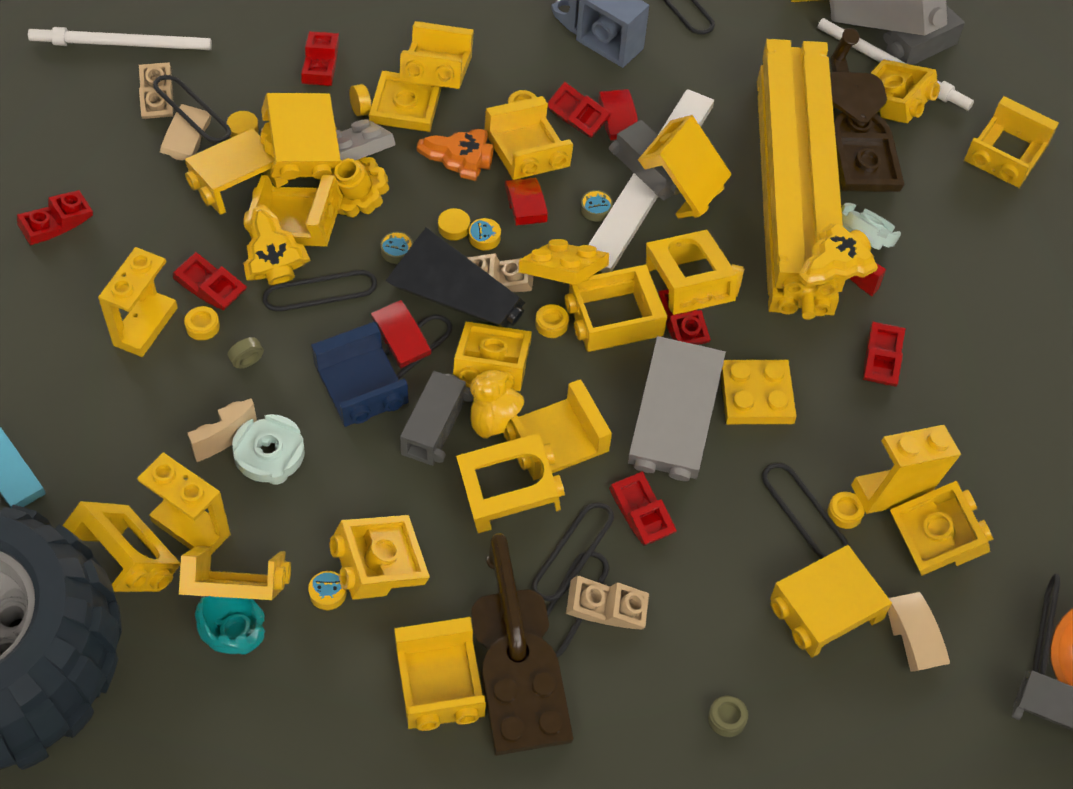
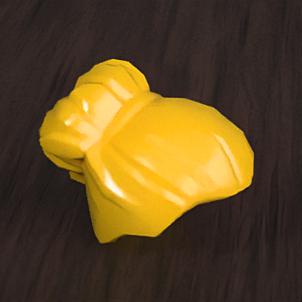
(493, 403)

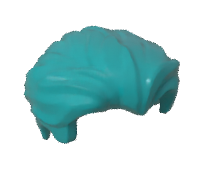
(230, 624)

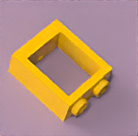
(610, 285)

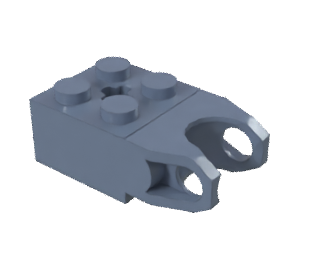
(607, 26)

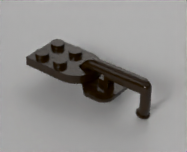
(863, 138)
(520, 667)

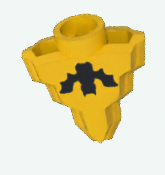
(272, 250)
(838, 256)

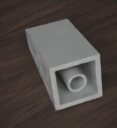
(895, 15)
(676, 409)

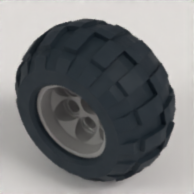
(66, 637)

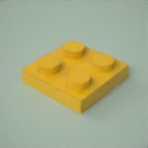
(404, 103)
(564, 262)
(757, 392)

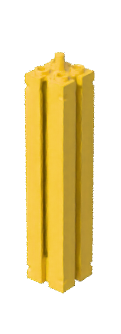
(797, 171)

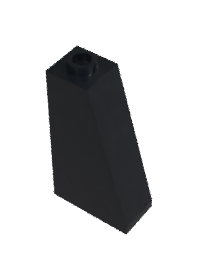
(450, 279)

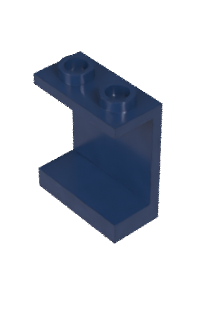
(359, 374)

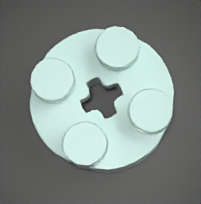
(875, 227)
(273, 466)

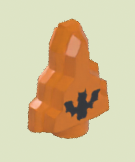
(460, 152)

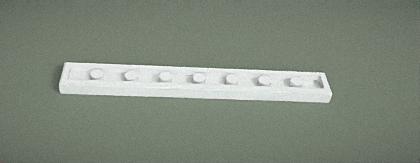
(637, 197)

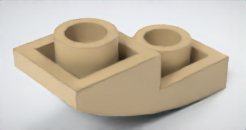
(151, 102)
(181, 138)
(505, 272)
(216, 437)
(608, 605)
(919, 630)

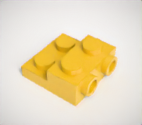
(906, 89)
(492, 348)
(942, 528)
(378, 555)

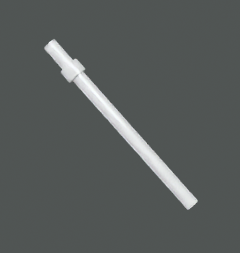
(61, 36)
(947, 91)

